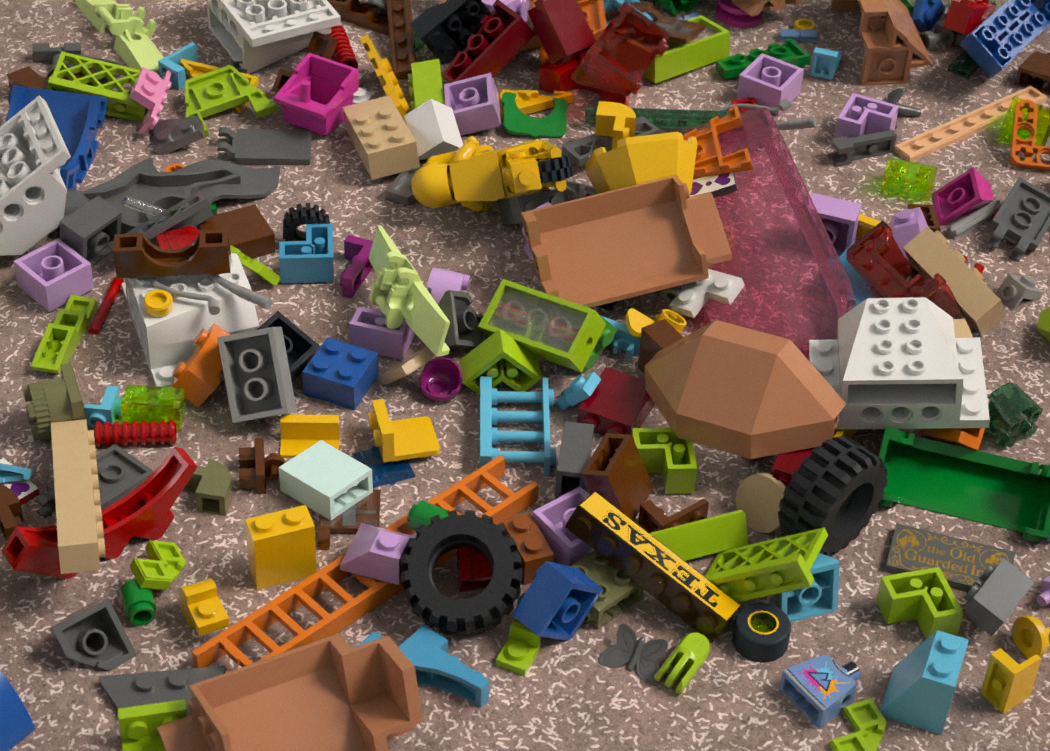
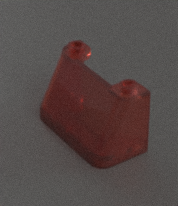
(622, 53)
(885, 269)

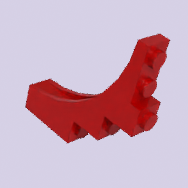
(140, 514)

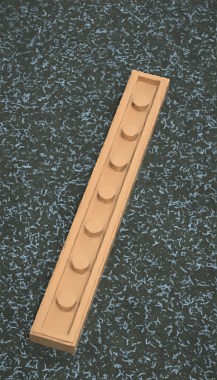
(963, 126)

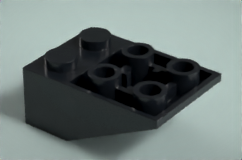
(449, 26)

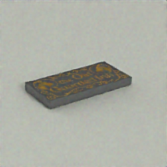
(958, 558)

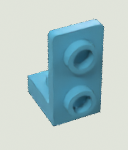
(172, 63)
(825, 63)

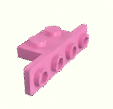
(151, 93)

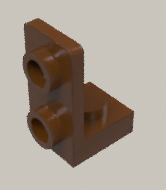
(655, 519)

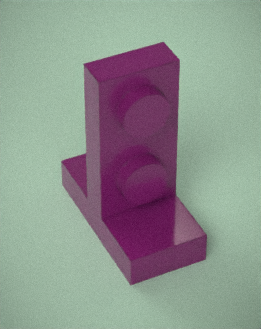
(357, 251)

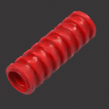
(343, 51)
(135, 433)

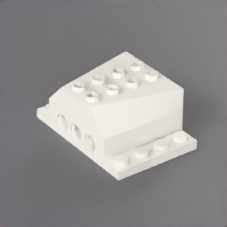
(268, 29)
(30, 178)
(172, 337)
(903, 368)

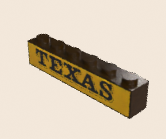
(653, 566)

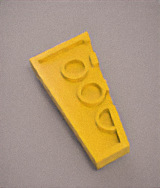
(386, 76)

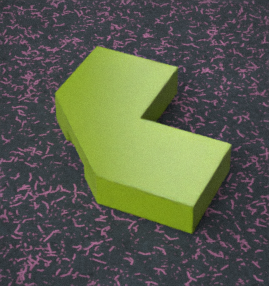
(256, 267)
(163, 567)
(867, 726)

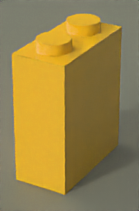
(281, 546)

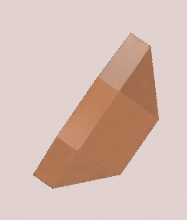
(742, 392)

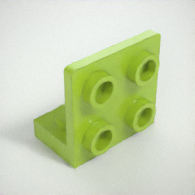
(140, 724)

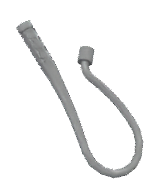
(782, 106)
(213, 304)

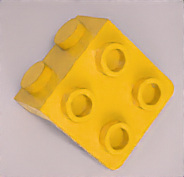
(403, 437)

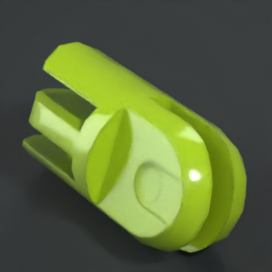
(687, 657)

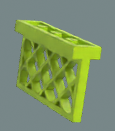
(118, 103)
(767, 566)

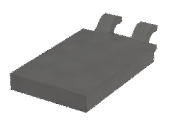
(265, 146)
(1022, 218)
(117, 477)

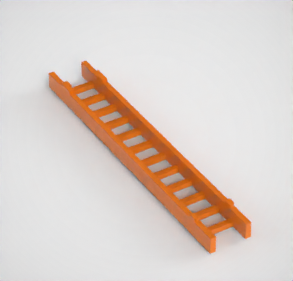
(378, 592)

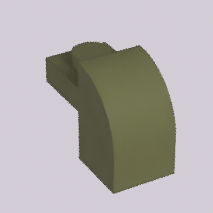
(211, 488)

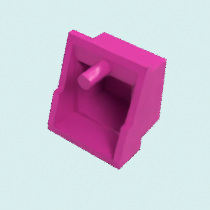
(317, 94)

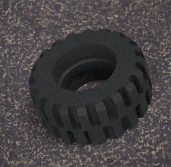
(834, 491)
(454, 533)

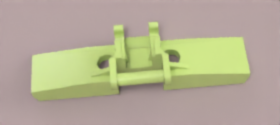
(132, 38)
(406, 295)

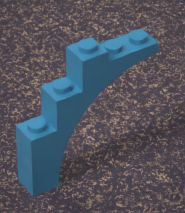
(438, 669)

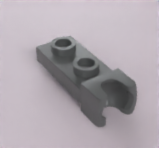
(861, 147)

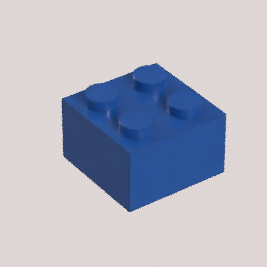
(340, 373)
(557, 601)

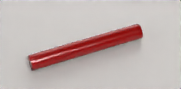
(105, 306)

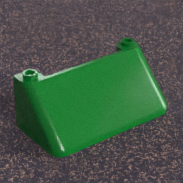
(967, 483)

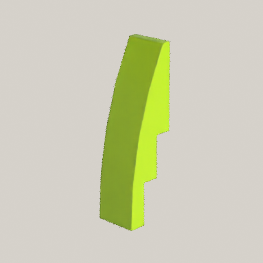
(64, 334)

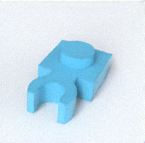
(579, 390)

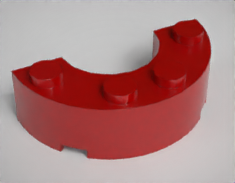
(557, 78)

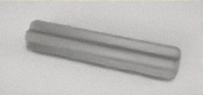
(973, 220)

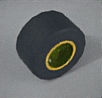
(761, 632)

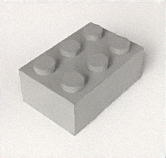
(257, 374)

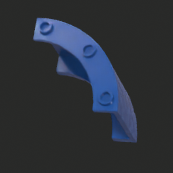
(77, 120)

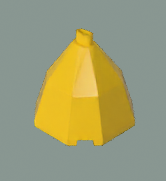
(643, 160)

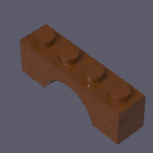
(138, 257)

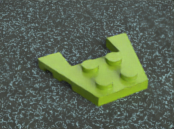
(221, 91)

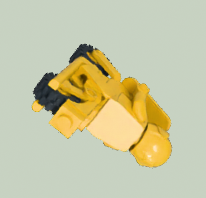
(484, 174)

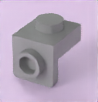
(1015, 289)

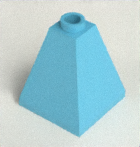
(817, 599)

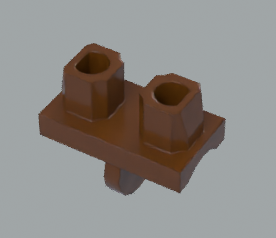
(264, 466)

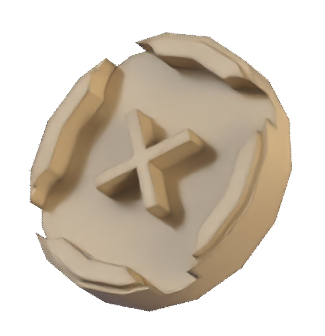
(760, 500)

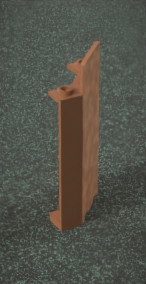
(625, 242)

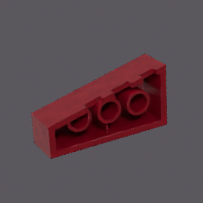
(492, 47)

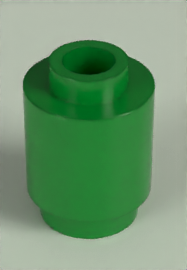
(422, 512)
(137, 603)

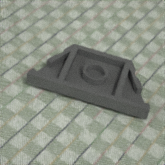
(156, 686)

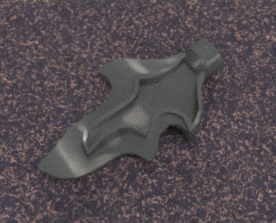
(143, 182)

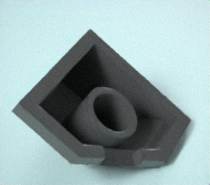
(464, 321)
(94, 636)

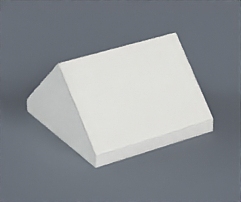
(433, 129)

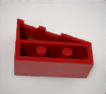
(967, 15)

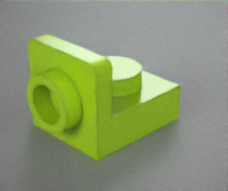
(519, 649)

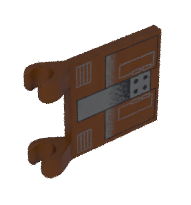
(680, 30)
(365, 511)

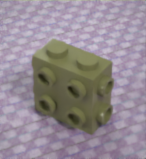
(618, 592)

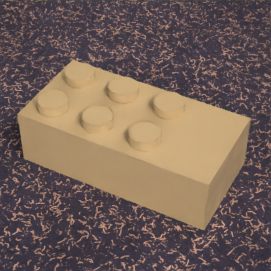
(381, 137)
(932, 255)

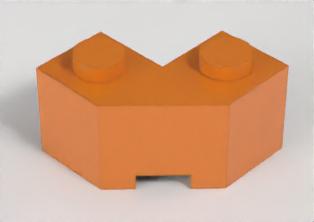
(202, 370)

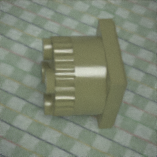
(53, 402)

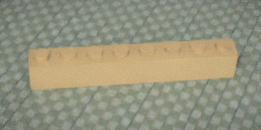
(77, 497)

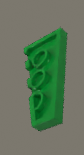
(788, 52)

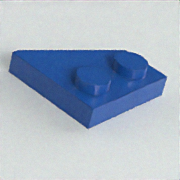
(927, 13)

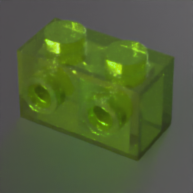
(908, 179)
(154, 403)

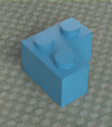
(309, 259)

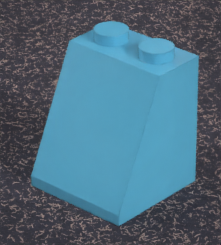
(925, 683)

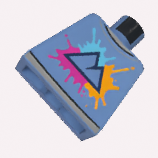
(820, 687)

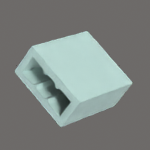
(326, 480)

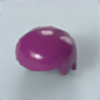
(440, 376)

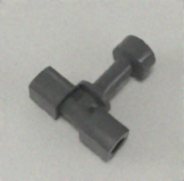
(941, 34)
(44, 52)

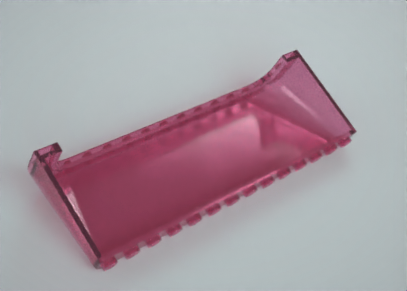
(776, 244)

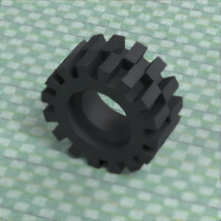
(299, 217)

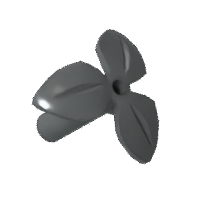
(894, 96)

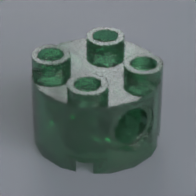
(1011, 415)

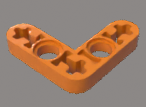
(1026, 146)

